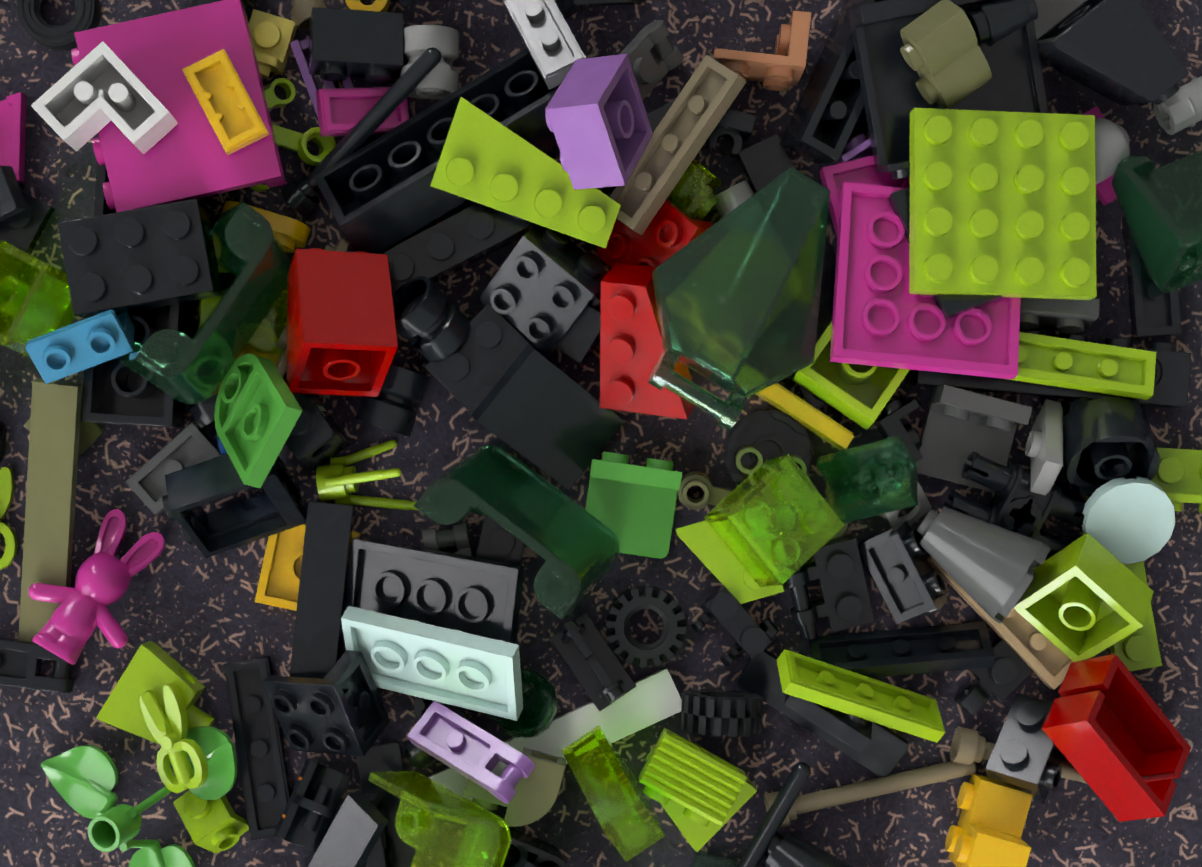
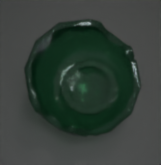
(538, 707)

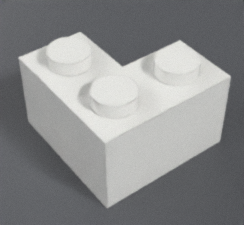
(101, 92)

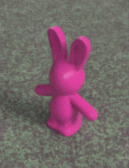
(98, 584)

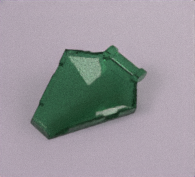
(745, 297)

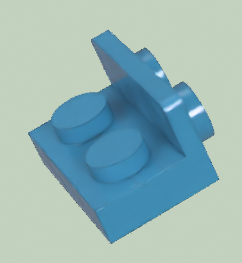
(82, 345)

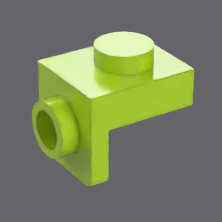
(211, 822)

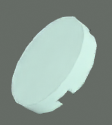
(1130, 518)

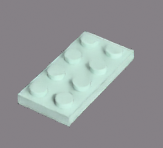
(437, 662)

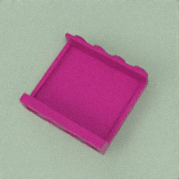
(189, 157)

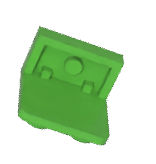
(635, 502)

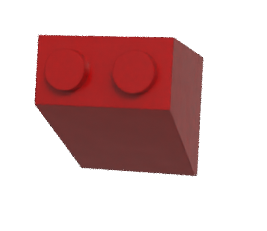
(339, 323)

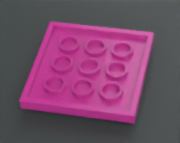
(888, 327)

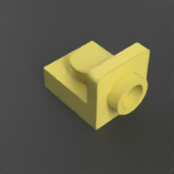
(271, 41)

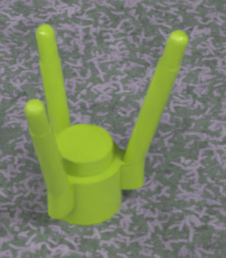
(339, 480)

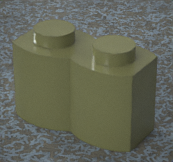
(944, 54)

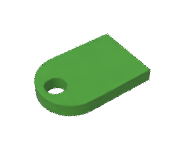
(254, 416)

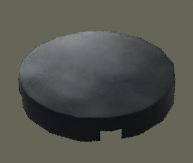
(764, 426)

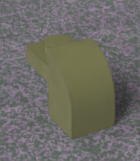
(534, 794)

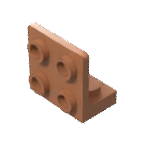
(776, 69)

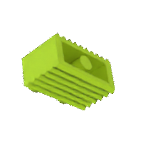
(691, 778)

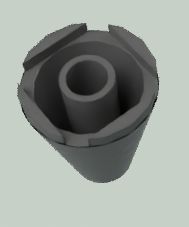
(982, 558)

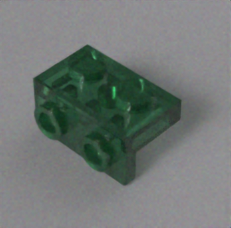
(870, 479)

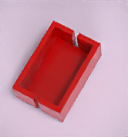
(1117, 738)

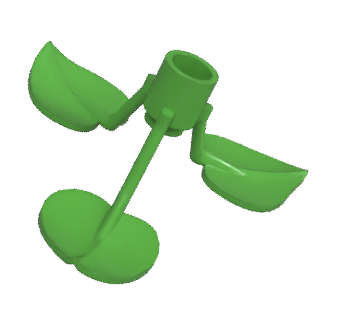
(86, 782)

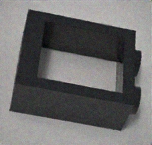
(238, 523)

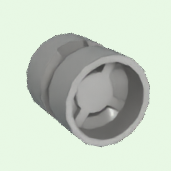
(444, 77)

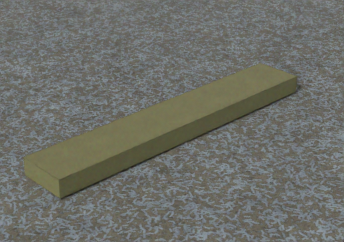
(49, 497)

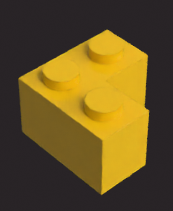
(989, 825)

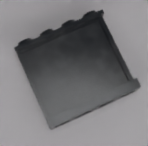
(891, 87)

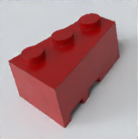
(633, 346)

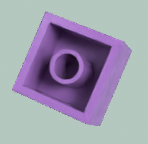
(599, 122)

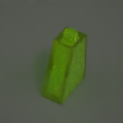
(613, 794)

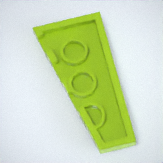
(511, 175)

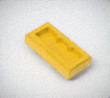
(225, 102)

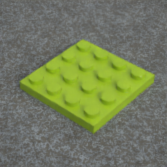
(1002, 204)

